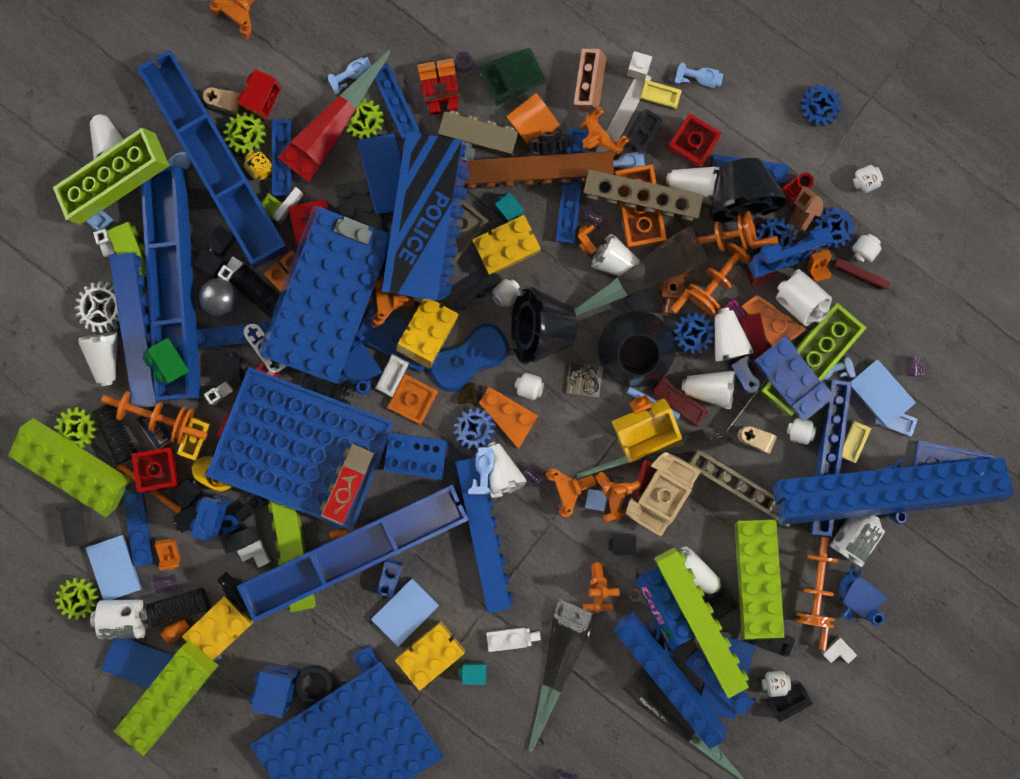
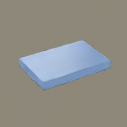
(882, 393)
(113, 568)
(405, 612)

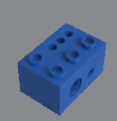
(415, 456)
(274, 689)

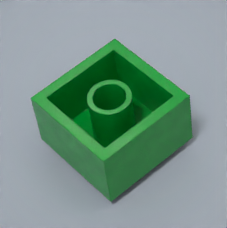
(164, 362)

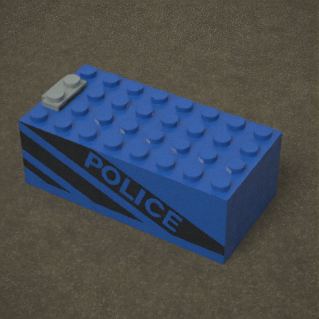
(427, 216)
(325, 294)

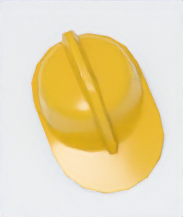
(199, 472)

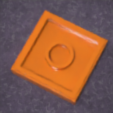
(412, 399)

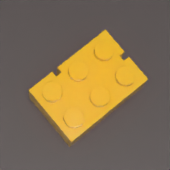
(506, 245)
(427, 332)
(647, 430)
(218, 628)
(430, 655)

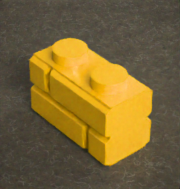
(190, 445)

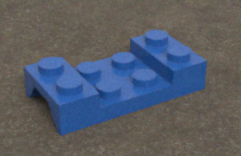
(776, 258)
(793, 379)
(209, 517)

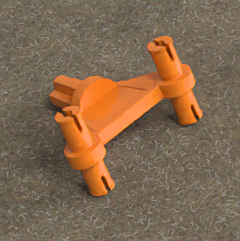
(237, 11)
(598, 136)
(387, 302)
(568, 489)
(616, 493)
(599, 590)

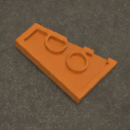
(775, 322)
(509, 415)

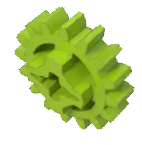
(370, 117)
(238, 136)
(82, 423)
(73, 605)

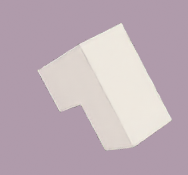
(105, 243)
(227, 271)
(217, 394)
(257, 551)
(836, 648)

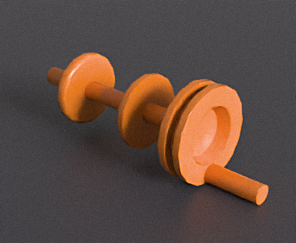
(745, 231)
(702, 298)
(180, 424)
(815, 618)

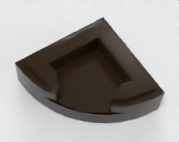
(468, 395)

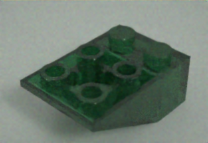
(511, 75)

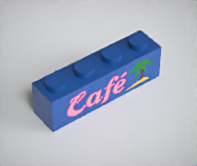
(664, 608)

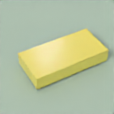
(660, 94)
(854, 441)

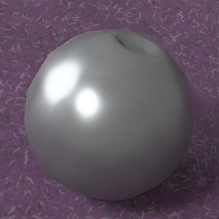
(219, 297)

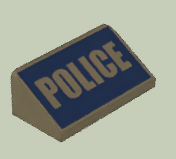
(160, 436)

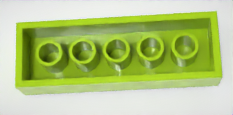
(111, 176)
(821, 348)
(69, 467)
(759, 580)
(166, 698)

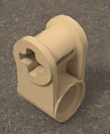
(226, 100)
(759, 440)

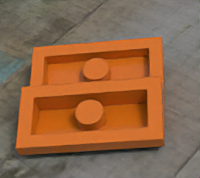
(532, 118)

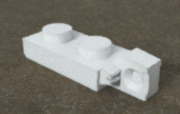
(511, 639)

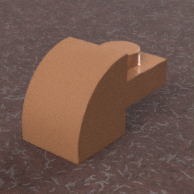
(807, 207)

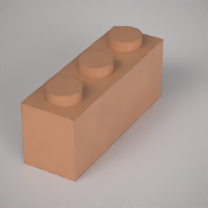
(590, 80)

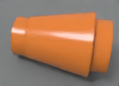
(174, 631)

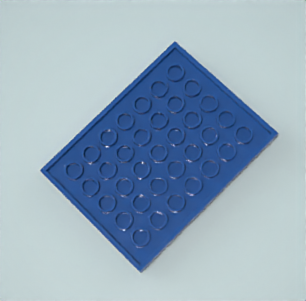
(290, 443)
(351, 734)

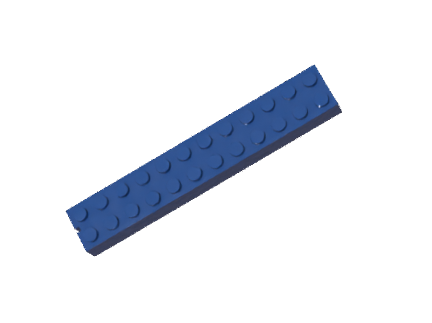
(212, 159)
(171, 276)
(892, 491)
(352, 553)

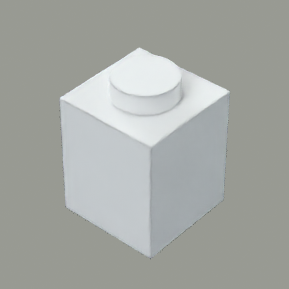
(639, 66)

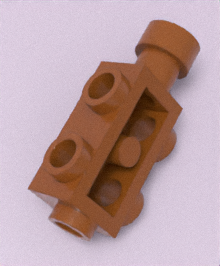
(671, 296)

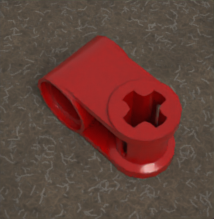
(794, 187)

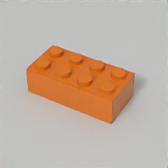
(640, 226)

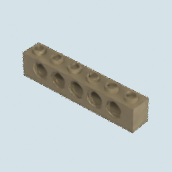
(692, 199)
(735, 484)

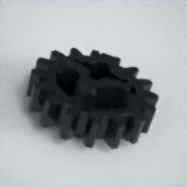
(549, 142)

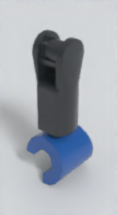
(243, 514)

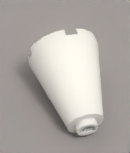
(103, 135)
(695, 180)
(613, 257)
(729, 337)
(101, 356)
(711, 387)
(505, 474)
(704, 575)

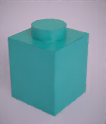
(508, 207)
(473, 673)

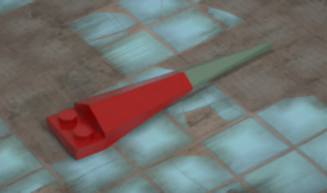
(313, 144)

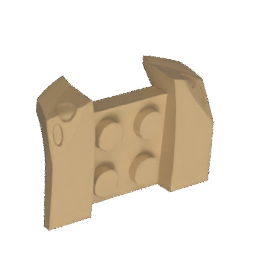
(664, 493)

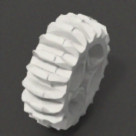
(90, 295)

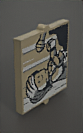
(584, 380)

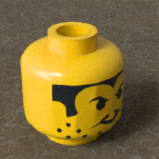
(257, 165)

